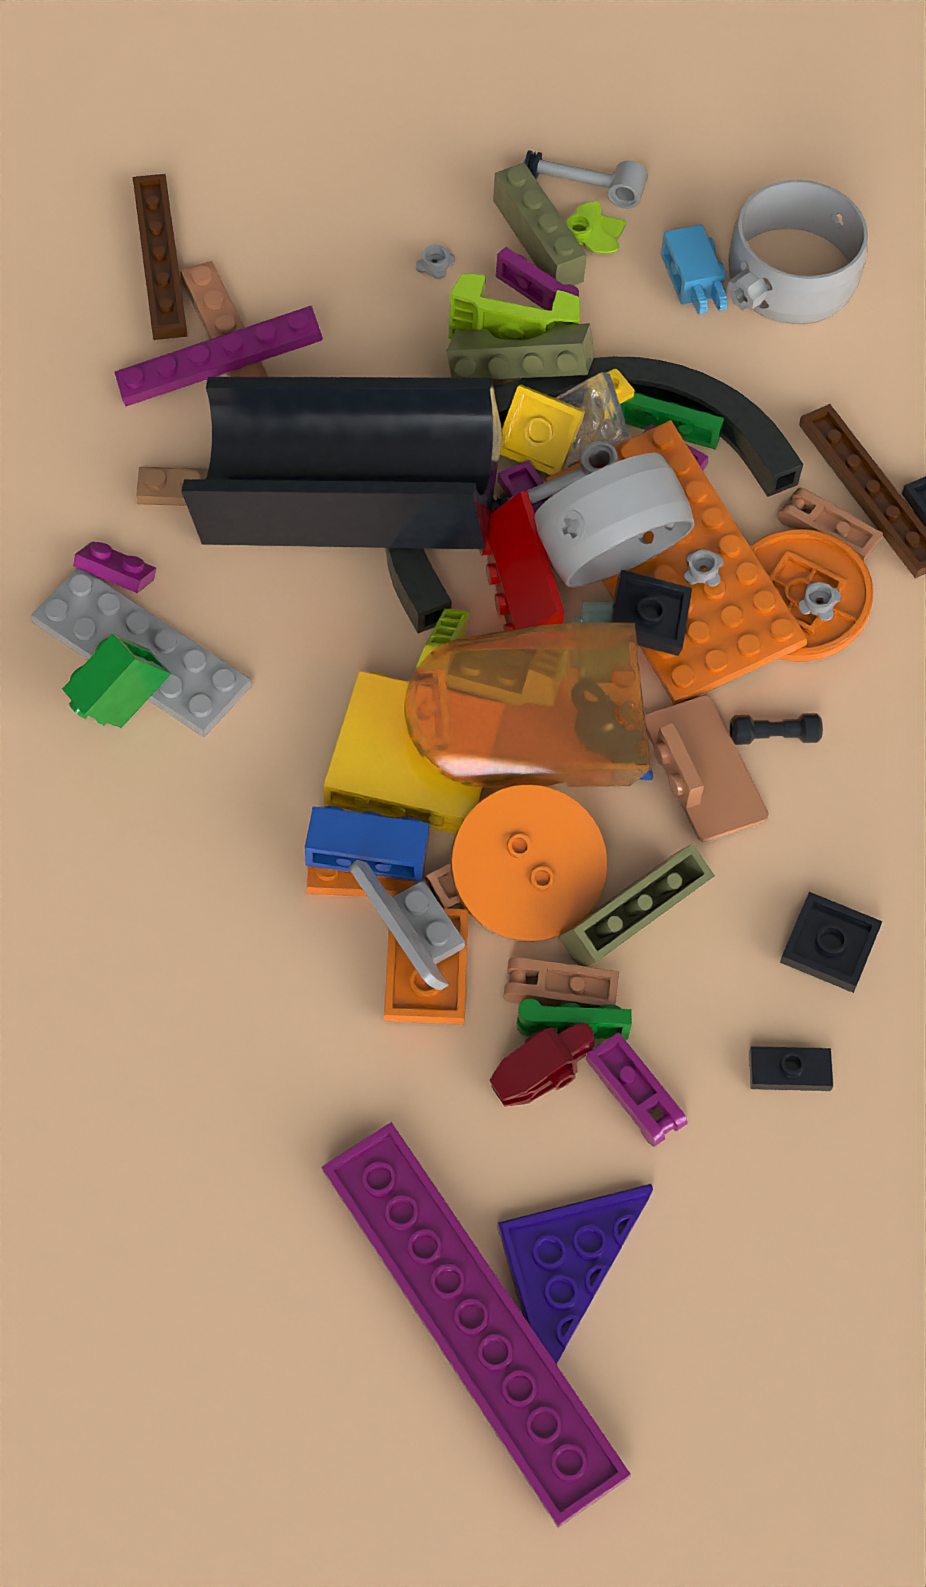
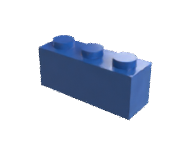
(387, 844)

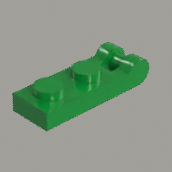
(604, 1020)

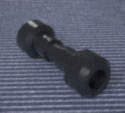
(806, 728)

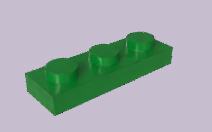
(693, 425)

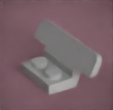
(415, 922)

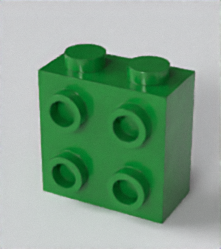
(115, 681)

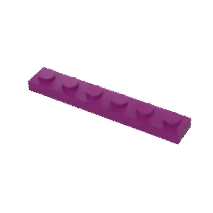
(218, 356)

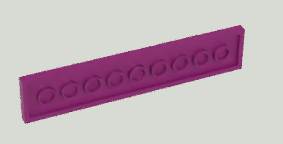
(476, 1325)

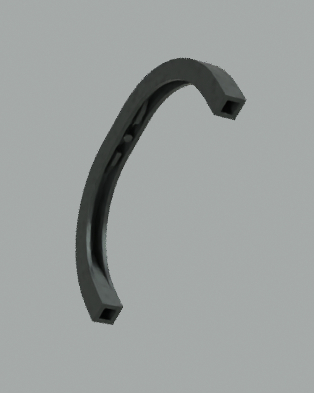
(743, 428)

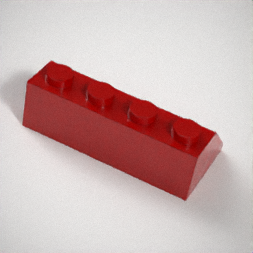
(520, 567)

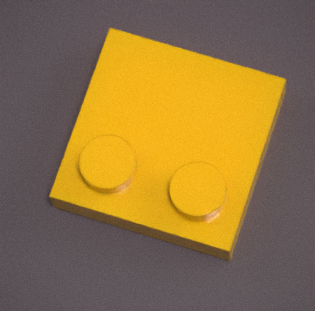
(540, 430)

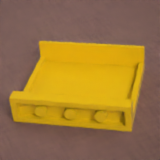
(382, 770)

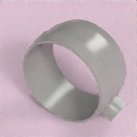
(807, 208)
(601, 519)

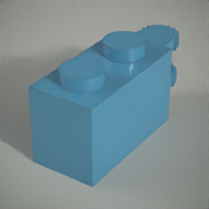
(694, 268)

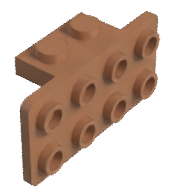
(705, 769)

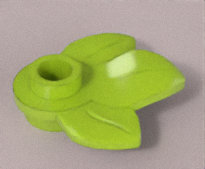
(595, 230)

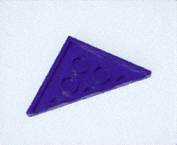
(564, 1257)

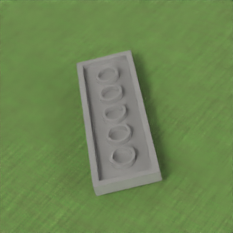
(89, 611)

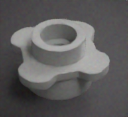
(435, 261)
(702, 559)
(820, 591)

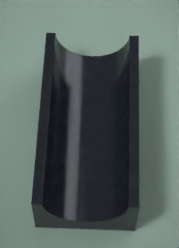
(348, 462)

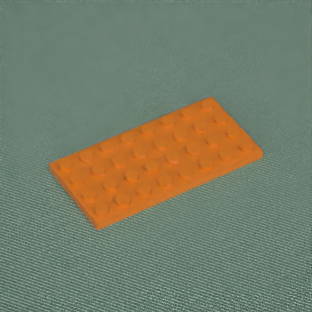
(728, 625)

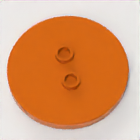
(809, 556)
(528, 863)

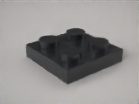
(655, 608)
(831, 942)

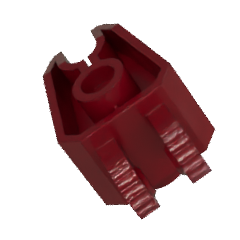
(541, 1064)

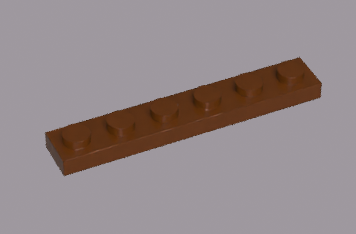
(159, 257)
(868, 486)

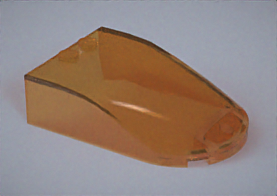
(533, 707)

